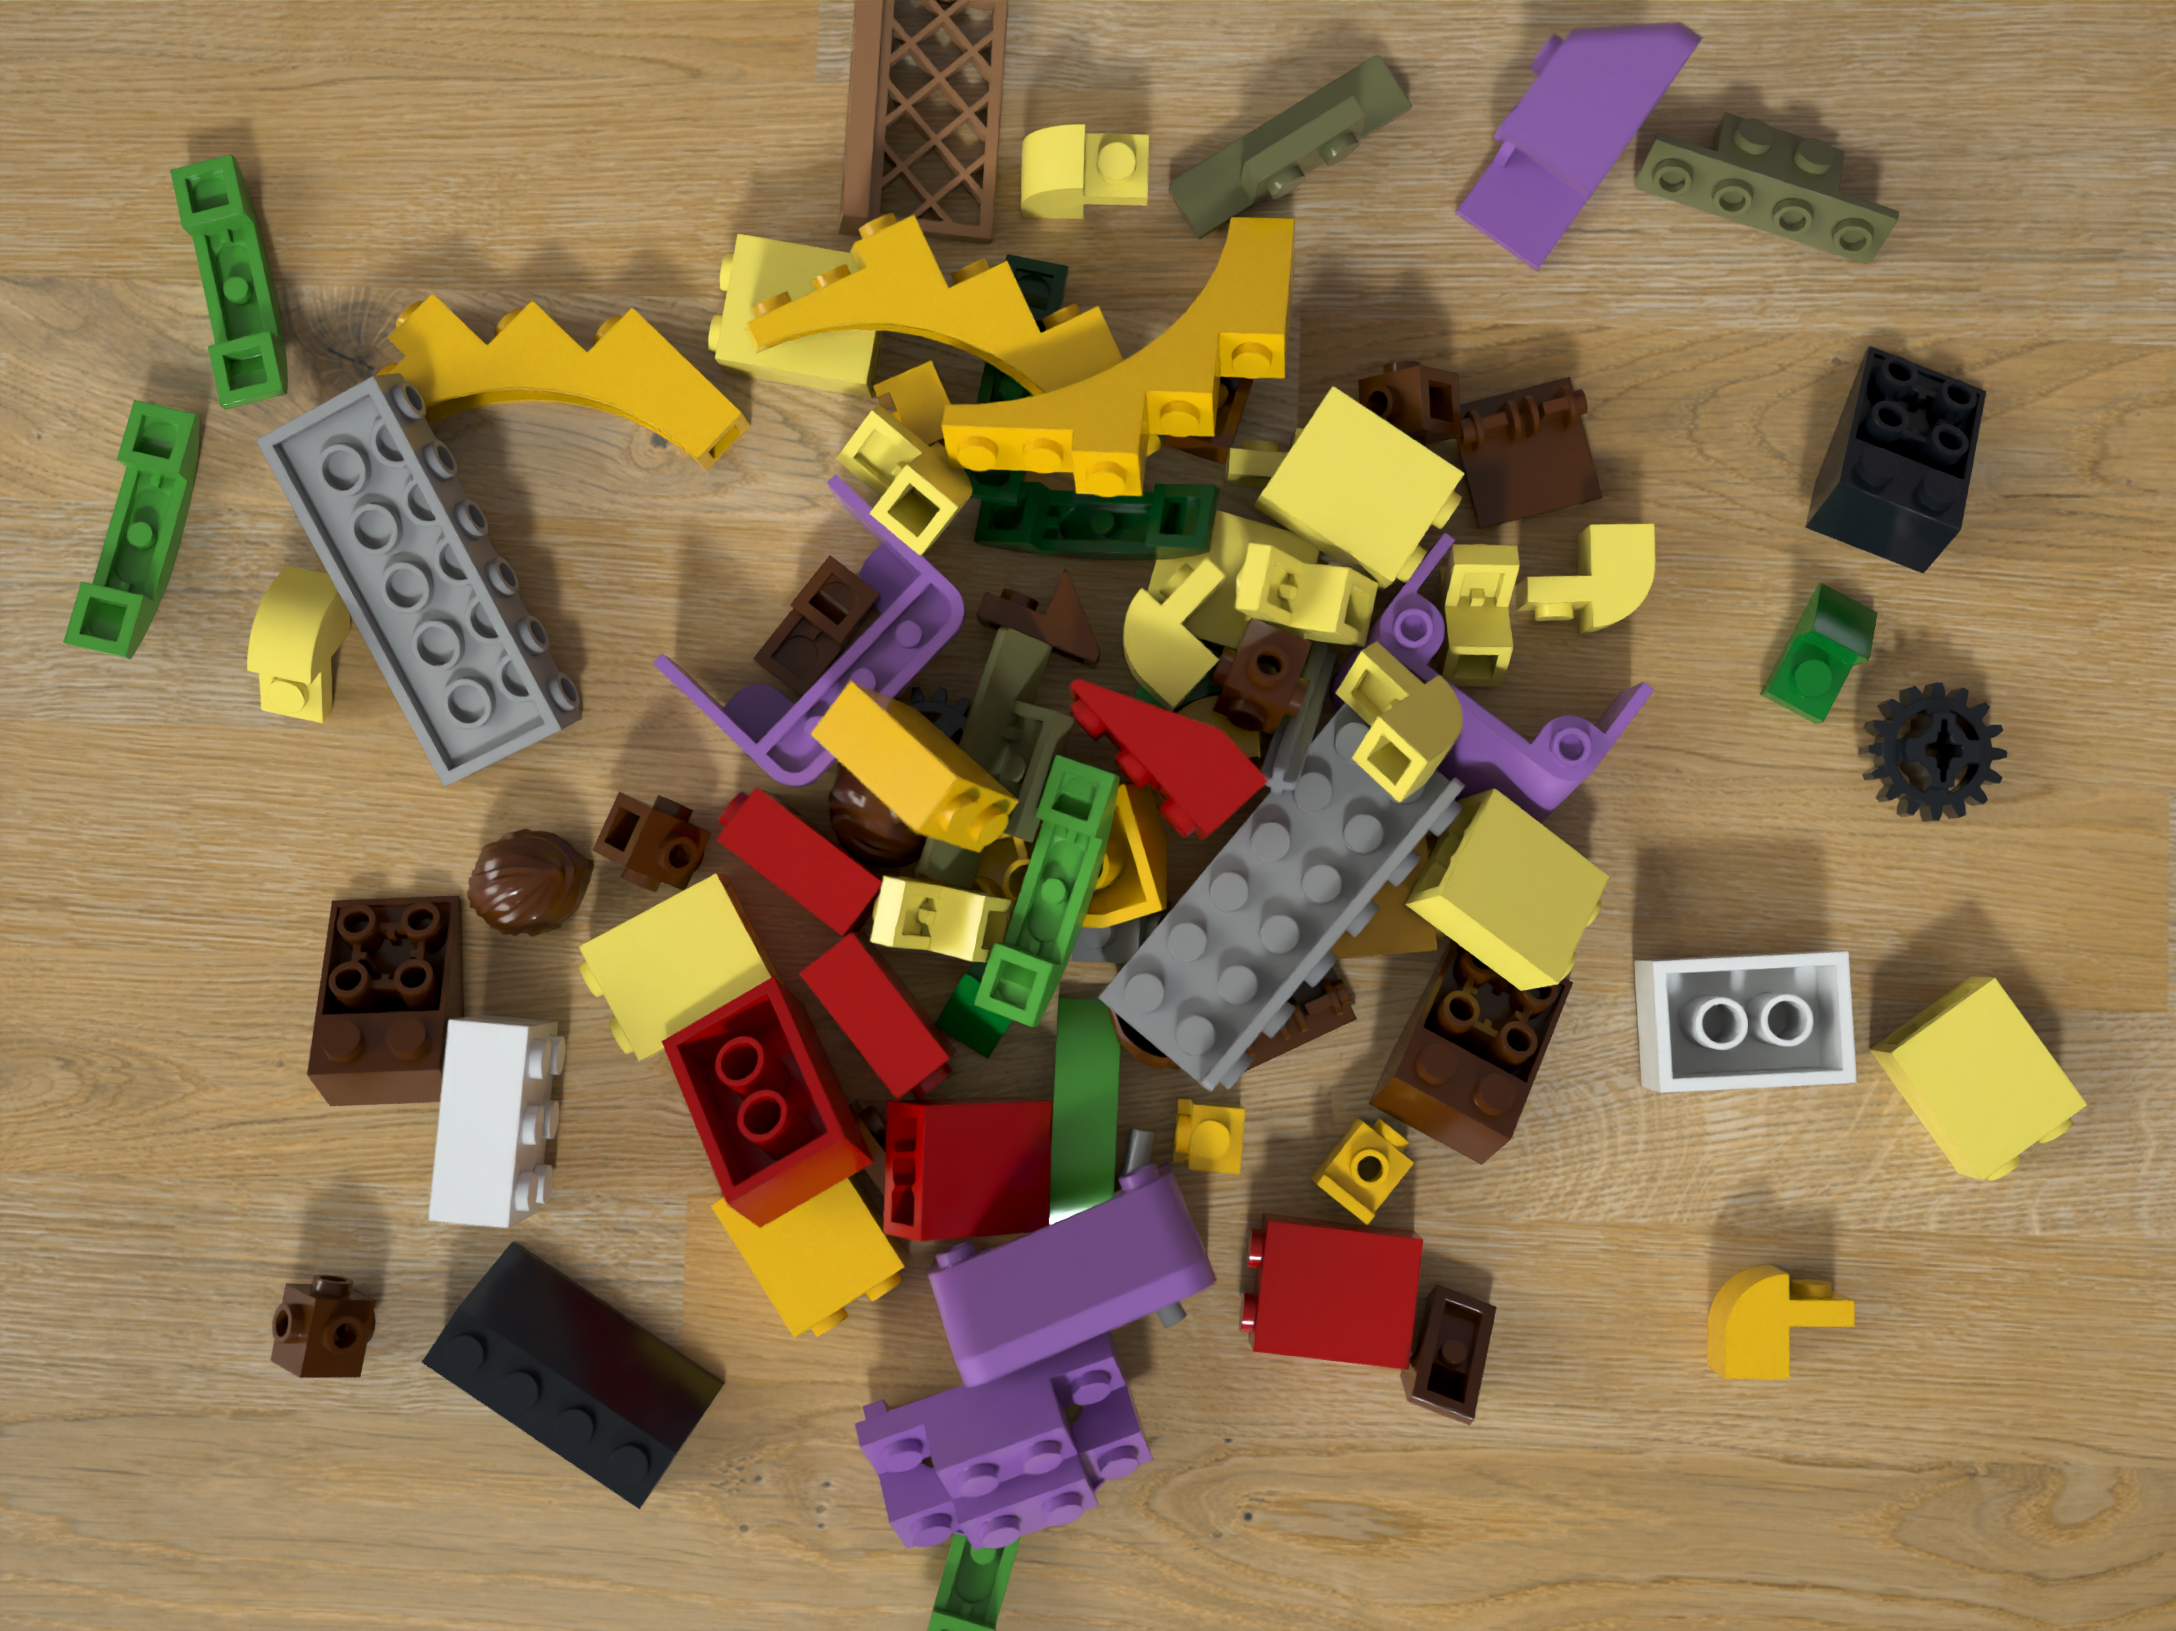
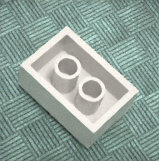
(1745, 1021)
(495, 1120)

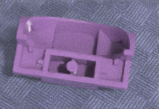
(1007, 1449)

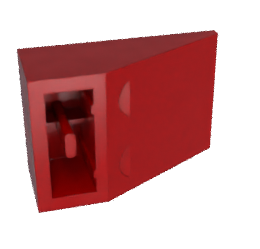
(1182, 759)

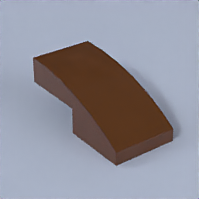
(817, 627)

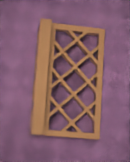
(868, 117)

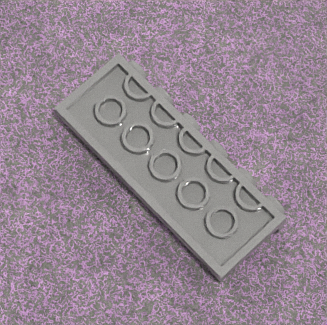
(421, 576)
(1275, 907)

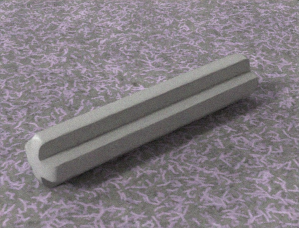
(1294, 735)

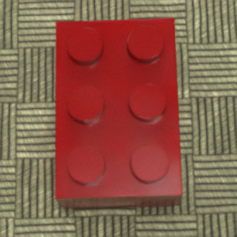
(766, 1103)

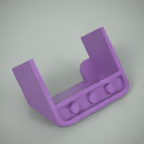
(1572, 130)
(916, 624)
(1488, 751)
(1070, 1277)

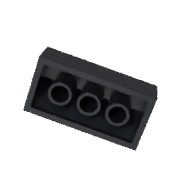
(574, 1373)

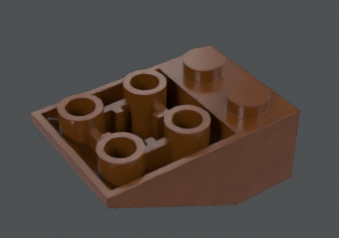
(387, 1000)
(1469, 1055)

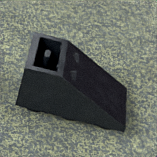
(1899, 462)

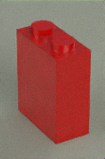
(800, 860)
(880, 1016)
(967, 1167)
(1332, 1291)

